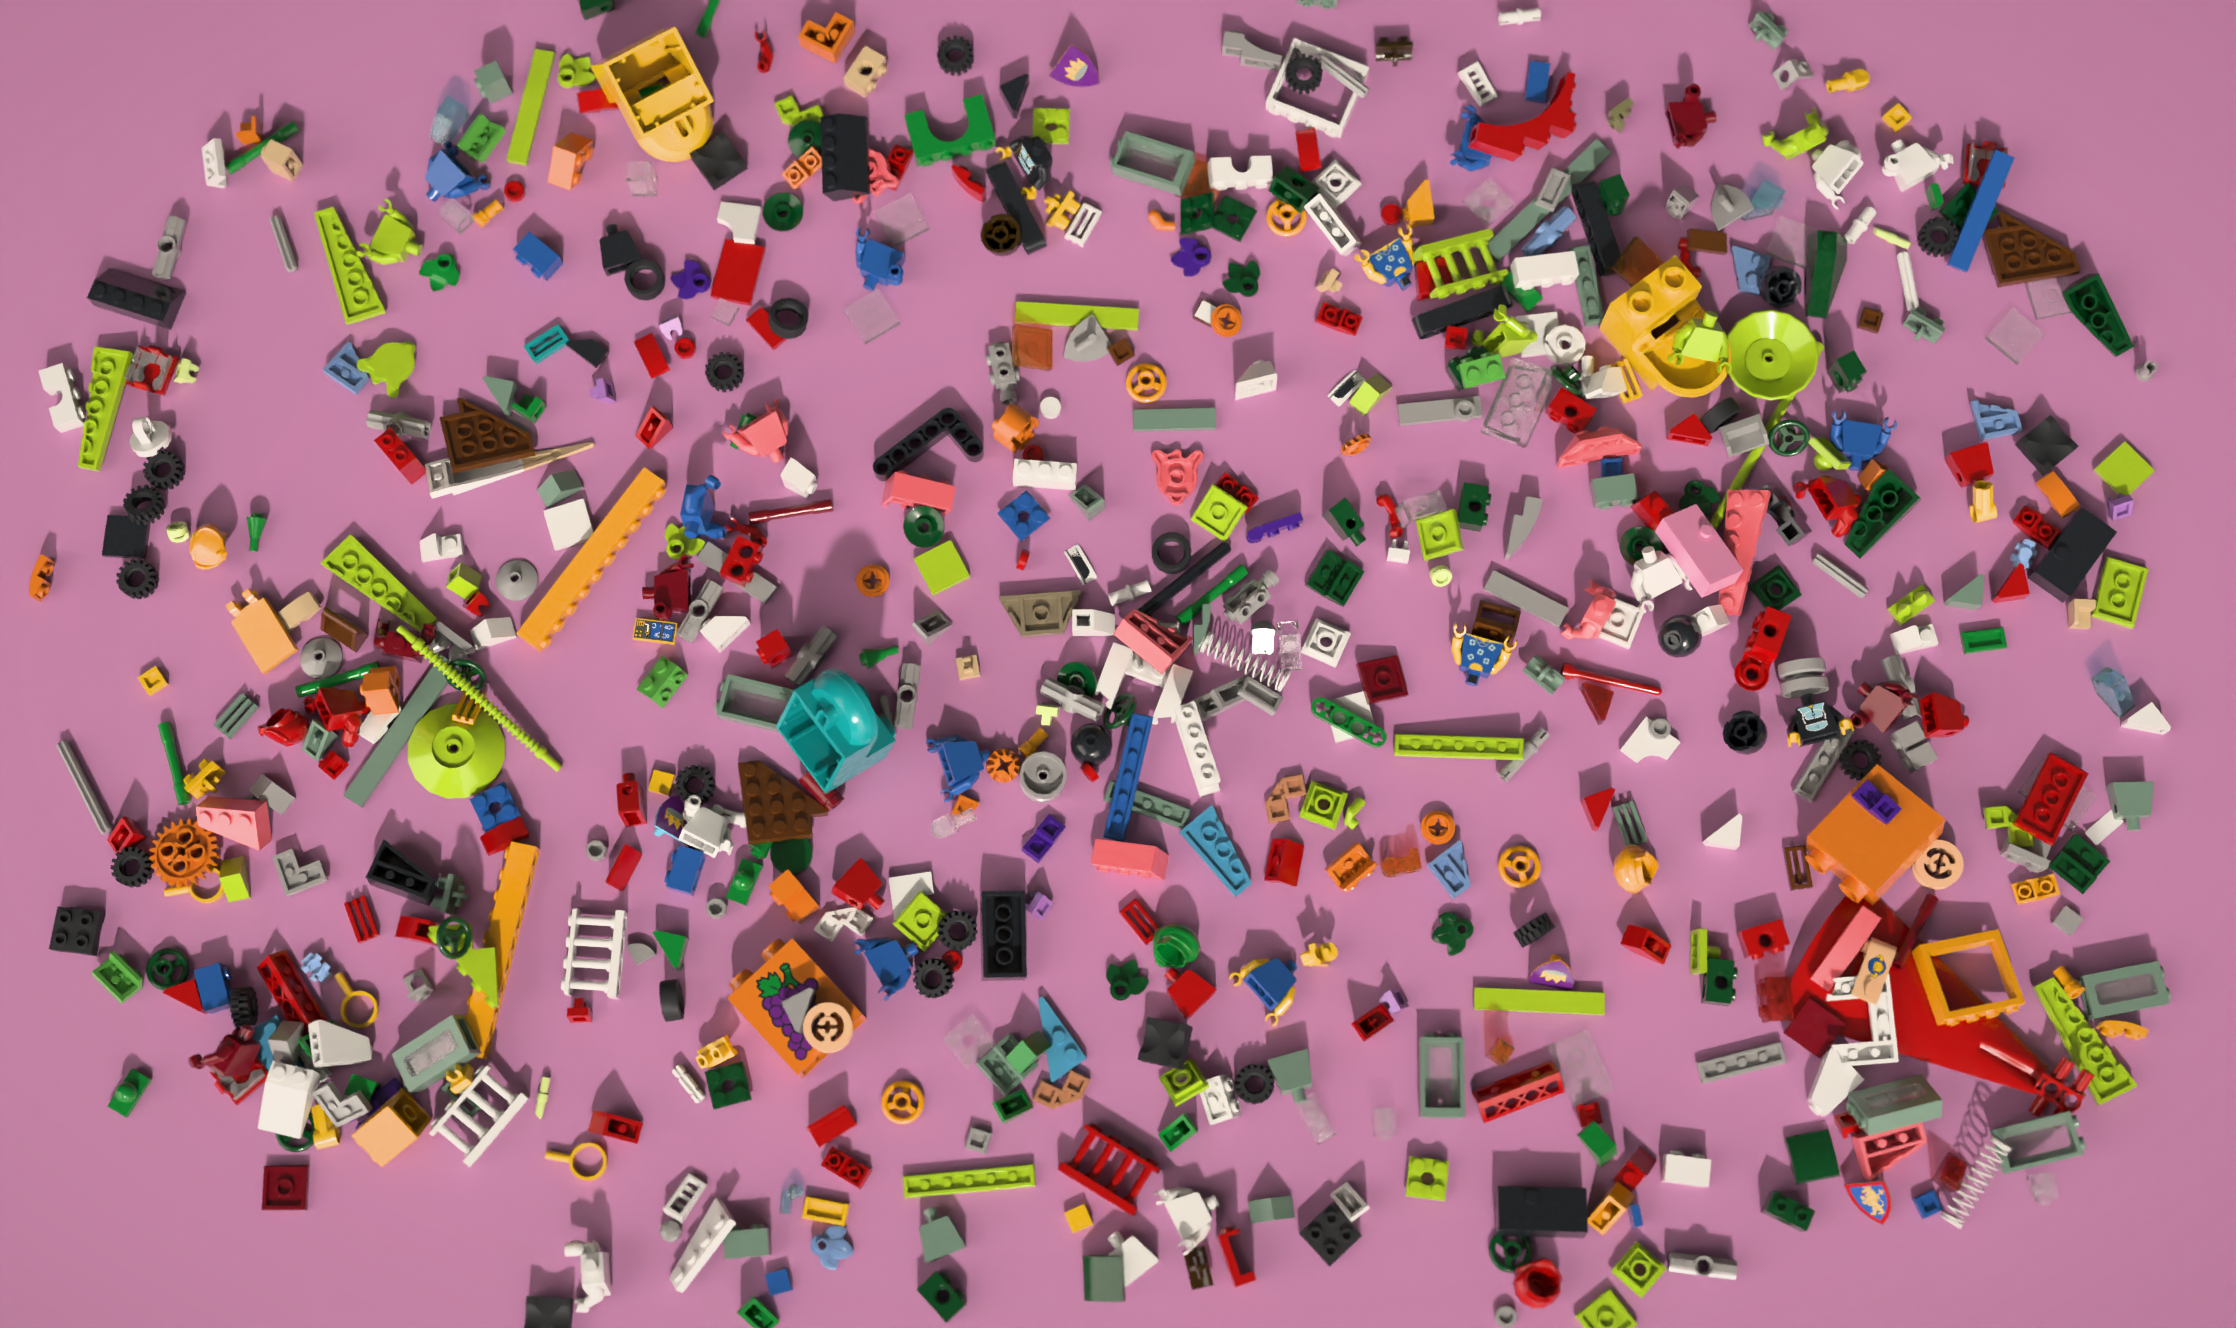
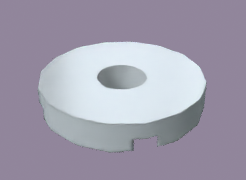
(1564, 356)

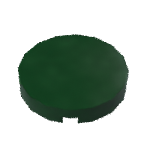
(791, 855)

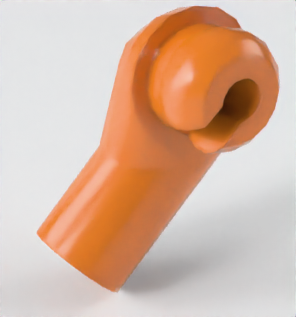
(1159, 223)

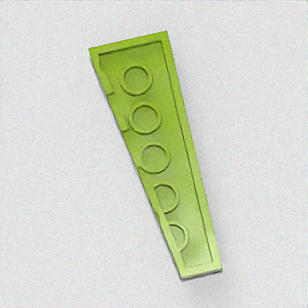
(351, 281)
(106, 390)
(369, 576)
(2083, 1044)

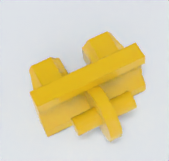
(1057, 218)
(204, 780)
(1319, 954)
(715, 1052)

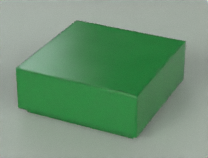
(1934, 196)

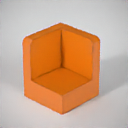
(250, 132)
(1872, 473)

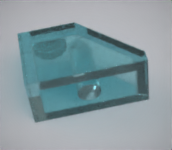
(448, 120)
(1765, 201)
(2113, 691)

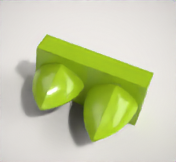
(1911, 605)

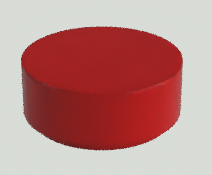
(514, 191)
(1391, 214)
(685, 348)
(1033, 452)
(1023, 559)
(1089, 772)
(954, 959)

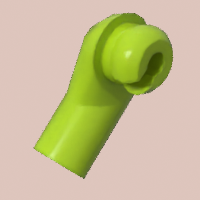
(1351, 812)

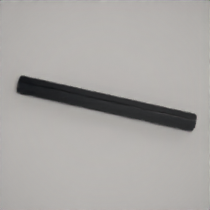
(1185, 579)

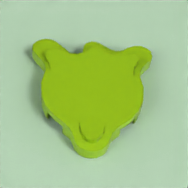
(390, 364)

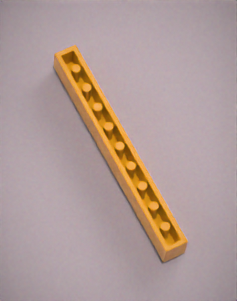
(592, 559)
(503, 935)

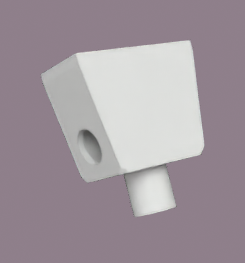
(1136, 1256)

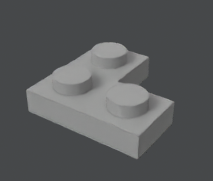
(297, 878)
(341, 1109)

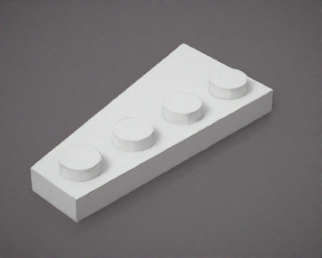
(705, 1241)

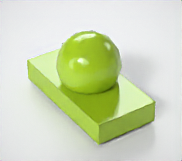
(1827, 455)

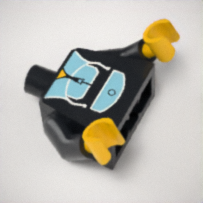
(1033, 160)
(1815, 722)

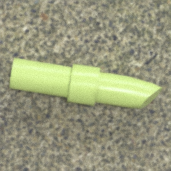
(1891, 238)
(542, 1097)

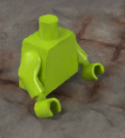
(1800, 141)
(392, 239)
(1508, 337)
(1703, 341)

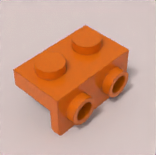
(1350, 867)

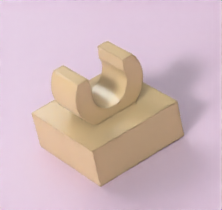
(1329, 282)
(968, 667)

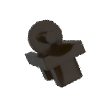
(1393, 51)
(1198, 1268)

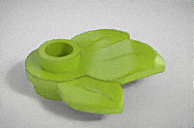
(577, 70)
(677, 538)

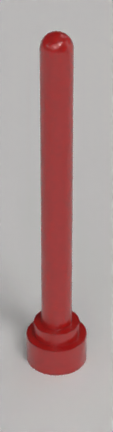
(1569, 672)

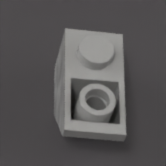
(1681, 201)

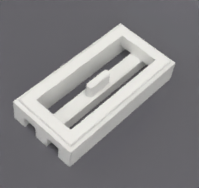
(1075, 239)

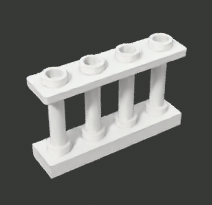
(1197, 749)
(613, 965)
(485, 1135)

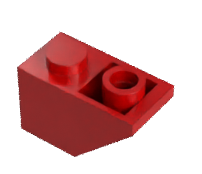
(415, 929)

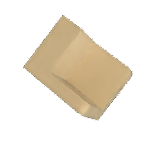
(2080, 613)

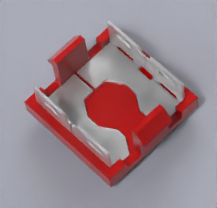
(1977, 160)
(151, 370)
(241, 1086)

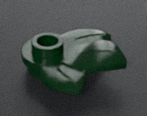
(1240, 277)
(1704, 498)
(1449, 933)
(1126, 977)

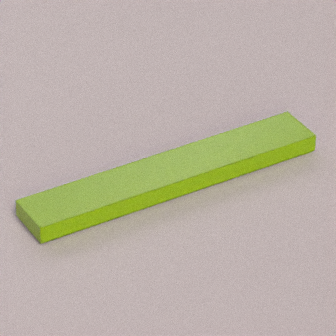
(531, 107)
(1074, 314)
(1459, 747)
(1539, 1001)
(969, 1181)

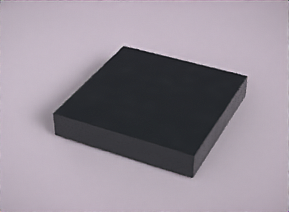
(125, 538)

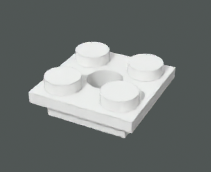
(1339, 194)
(1327, 655)

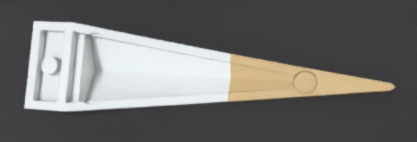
(443, 481)

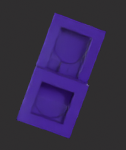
(1875, 802)
(1043, 838)

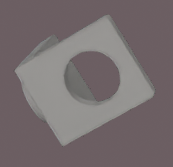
(1797, 70)
(422, 992)

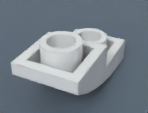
(376, 726)

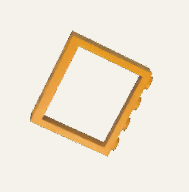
(1933, 989)

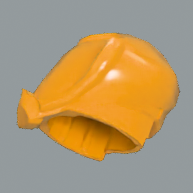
(208, 546)
(1634, 868)

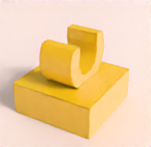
(460, 1078)

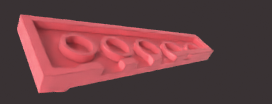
(1741, 533)

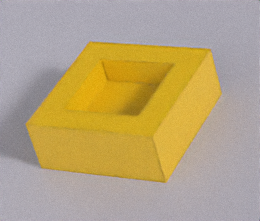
(1896, 117)
(153, 680)
(661, 783)
(1078, 1218)

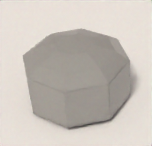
(596, 850)
(716, 908)
(670, 1231)

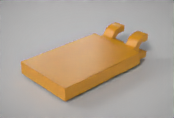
(261, 631)

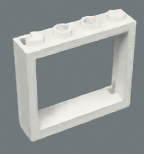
(1275, 107)

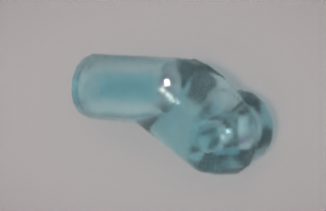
(787, 1196)

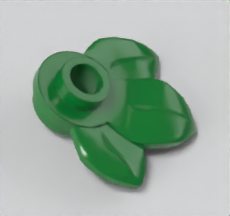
(438, 274)

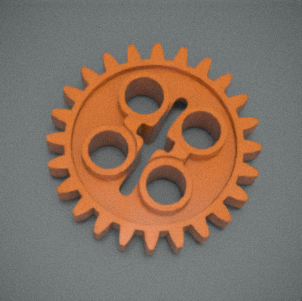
(194, 866)

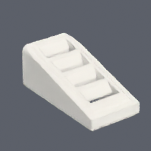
(1467, 81)
(680, 1217)

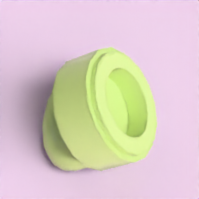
(178, 529)
(1440, 575)

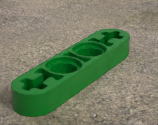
(1350, 719)

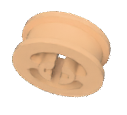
(1953, 870)
(828, 1045)

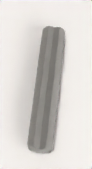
(1343, 76)
(283, 244)
(1840, 575)

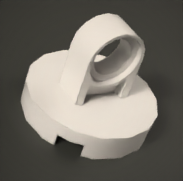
(149, 436)

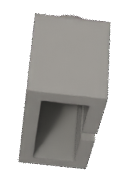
(1911, 748)

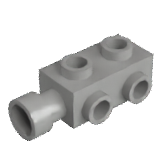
(999, 365)
(1248, 602)

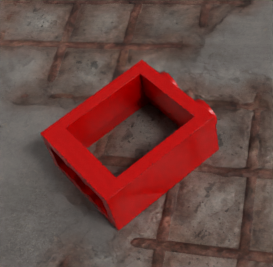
(400, 455)

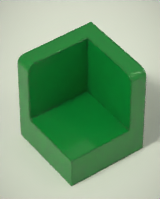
(529, 408)
(361, 1084)

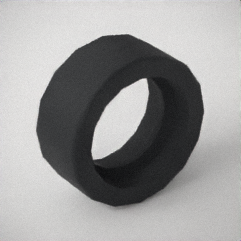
(639, 265)
(789, 304)
(1720, 415)
(1174, 537)
(671, 1000)

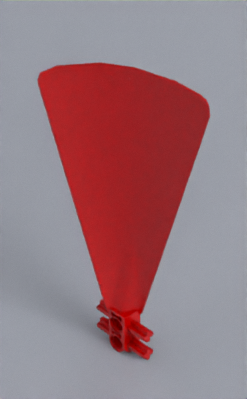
(1973, 1048)

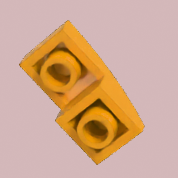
(2035, 889)
(2116, 1028)

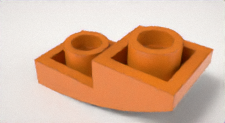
(803, 168)
(2058, 494)
(38, 585)

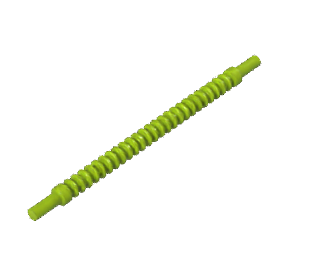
(419, 644)

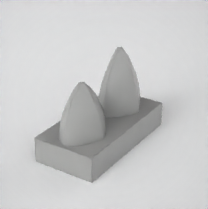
(444, 637)

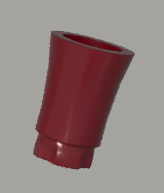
(829, 800)

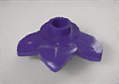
(1188, 257)
(688, 280)

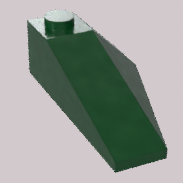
(1824, 269)
(2094, 308)
(1884, 508)

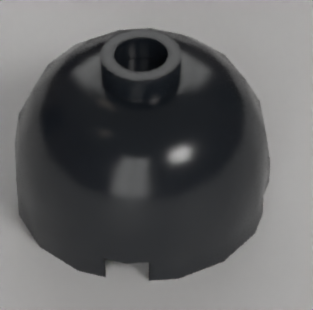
(1780, 286)
(1679, 636)
(1745, 733)
(1091, 744)

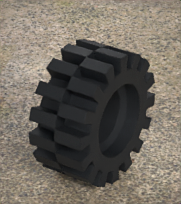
(955, 44)
(1303, 62)
(1942, 226)
(718, 361)
(172, 478)
(141, 495)
(126, 574)
(1847, 759)
(689, 773)
(121, 861)
(1534, 929)
(966, 939)
(946, 978)
(244, 1006)
(1264, 1074)

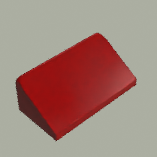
(623, 868)

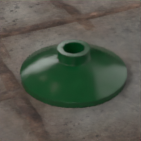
(799, 132)
(782, 203)
(913, 526)
(1638, 536)
(1071, 671)

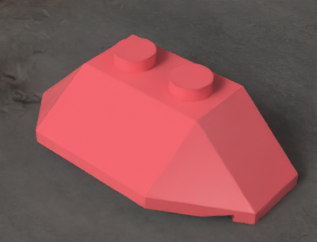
(1598, 445)

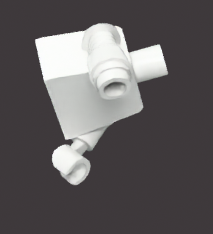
(1913, 164)
(1835, 168)
(706, 828)
(594, 1272)

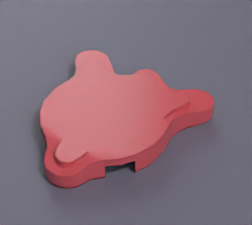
(879, 175)
(1176, 475)

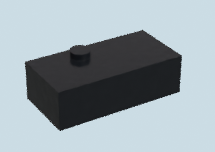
(2072, 554)
(1003, 935)
(1541, 1212)

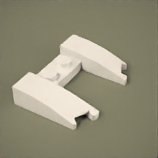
(1123, 661)
(1883, 1044)

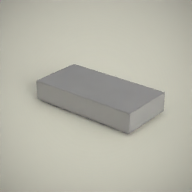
(1552, 189)
(1260, 695)

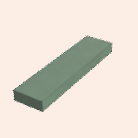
(1587, 287)
(1174, 419)
(1155, 807)

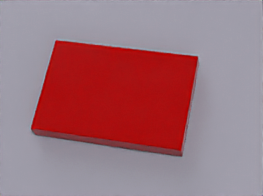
(738, 272)

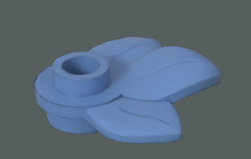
(835, 1246)

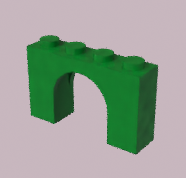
(930, 149)

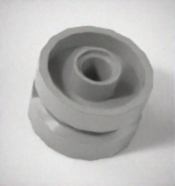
(1803, 677)
(1036, 788)

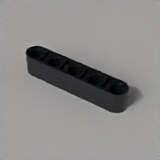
(1016, 206)
(1596, 226)
(1461, 312)

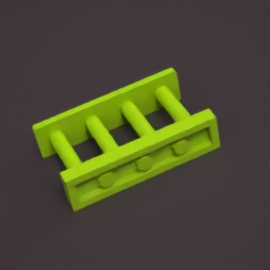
(1462, 244)

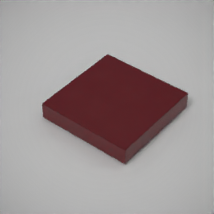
(1382, 679)
(1814, 1028)
(285, 1187)

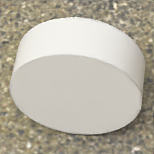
(1050, 407)

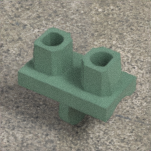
(1767, 30)
(1923, 326)
(1543, 674)
(452, 895)

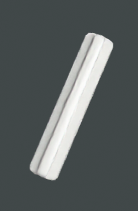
(1908, 281)

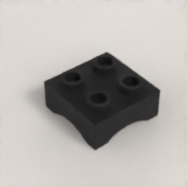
(718, 161)
(2046, 445)
(76, 931)
(1165, 1043)
(1330, 1234)
(548, 1312)

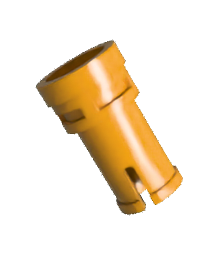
(487, 213)
(1030, 747)
(2071, 986)

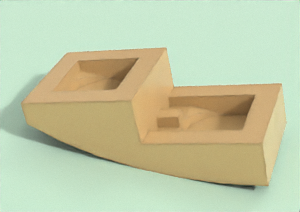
(299, 610)

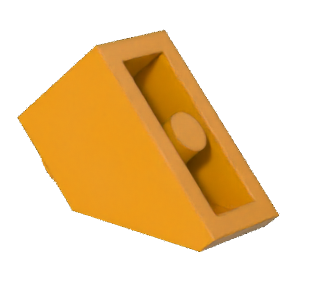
(1420, 207)
(1610, 1208)

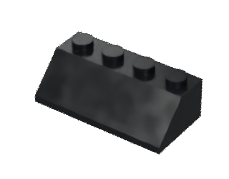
(845, 156)
(136, 298)

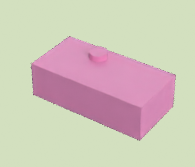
(1699, 550)

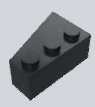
(400, 876)

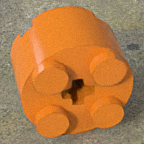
(1015, 428)

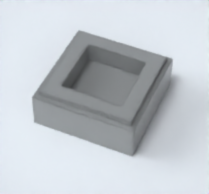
(2067, 920)
(978, 1140)

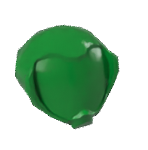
(1175, 945)

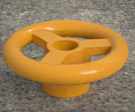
(1285, 209)
(1134, 393)
(1530, 854)
(886, 1107)

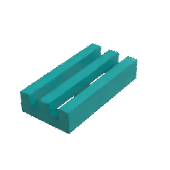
(542, 338)

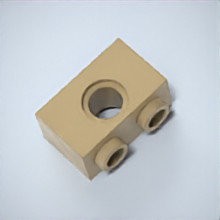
(866, 60)
(281, 160)

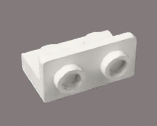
(214, 164)
(1220, 1100)

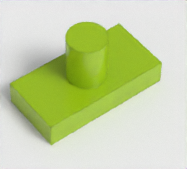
(1700, 951)

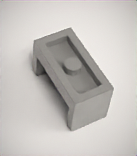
(1744, 435)

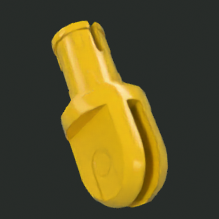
(1850, 81)

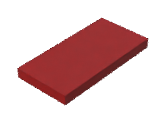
(2050, 799)

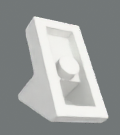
(442, 547)
(1914, 639)

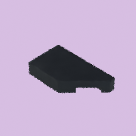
(589, 351)

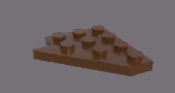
(2025, 255)
(482, 439)
(774, 806)

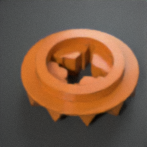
(1233, 316)
(1356, 445)
(865, 574)
(993, 763)
(1445, 821)

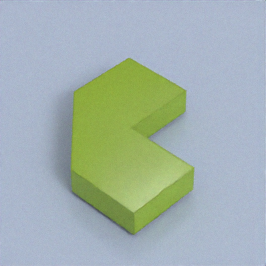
(791, 114)
(2003, 817)

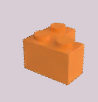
(827, 41)
(568, 159)
(382, 690)
(793, 896)

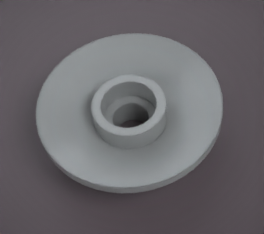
(523, 587)
(329, 663)

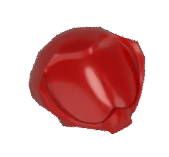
(285, 727)
(1537, 1277)

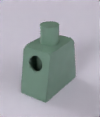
(2130, 802)
(1292, 1074)
(939, 1236)

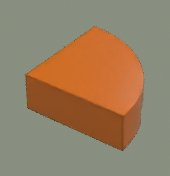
(964, 803)

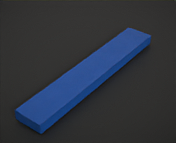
(1980, 211)
(1128, 777)

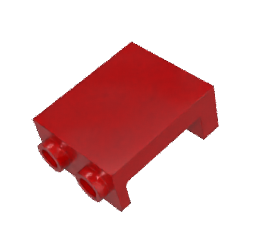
(1229, 1258)

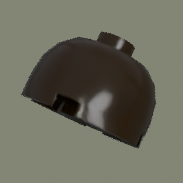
(1001, 235)

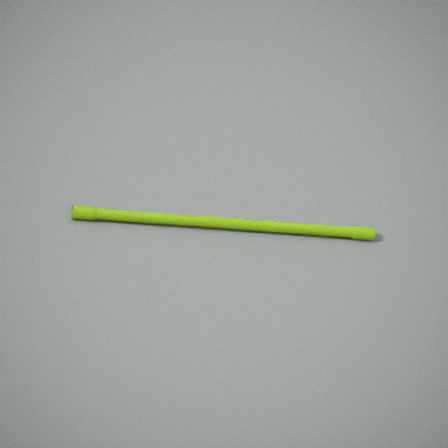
(1754, 455)

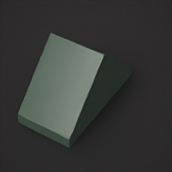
(503, 391)
(558, 487)
(1088, 502)
(1969, 596)
(318, 740)
(1271, 1209)

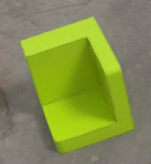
(463, 581)

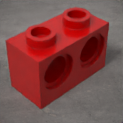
(737, 560)

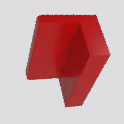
(1284, 862)
(831, 1125)

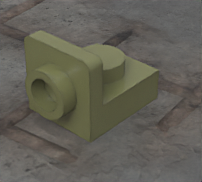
(1618, 114)

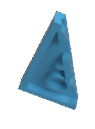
(1065, 1052)

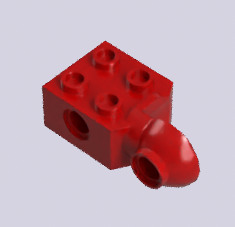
(1762, 648)

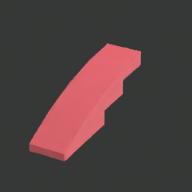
(1845, 948)

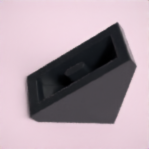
(1014, 93)

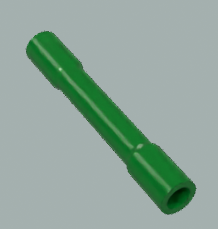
(707, 19)
(242, 160)
(1230, 580)
(313, 686)
(168, 741)

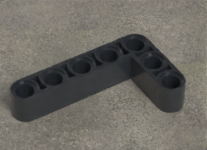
(928, 441)

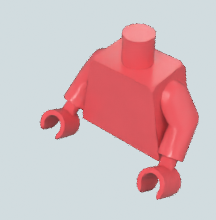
(763, 434)
(1596, 615)

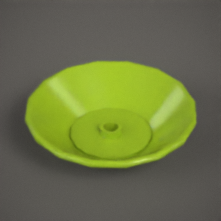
(1779, 338)
(459, 772)

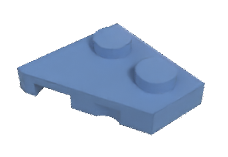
(1749, 268)
(344, 370)
(1994, 421)
(1451, 870)

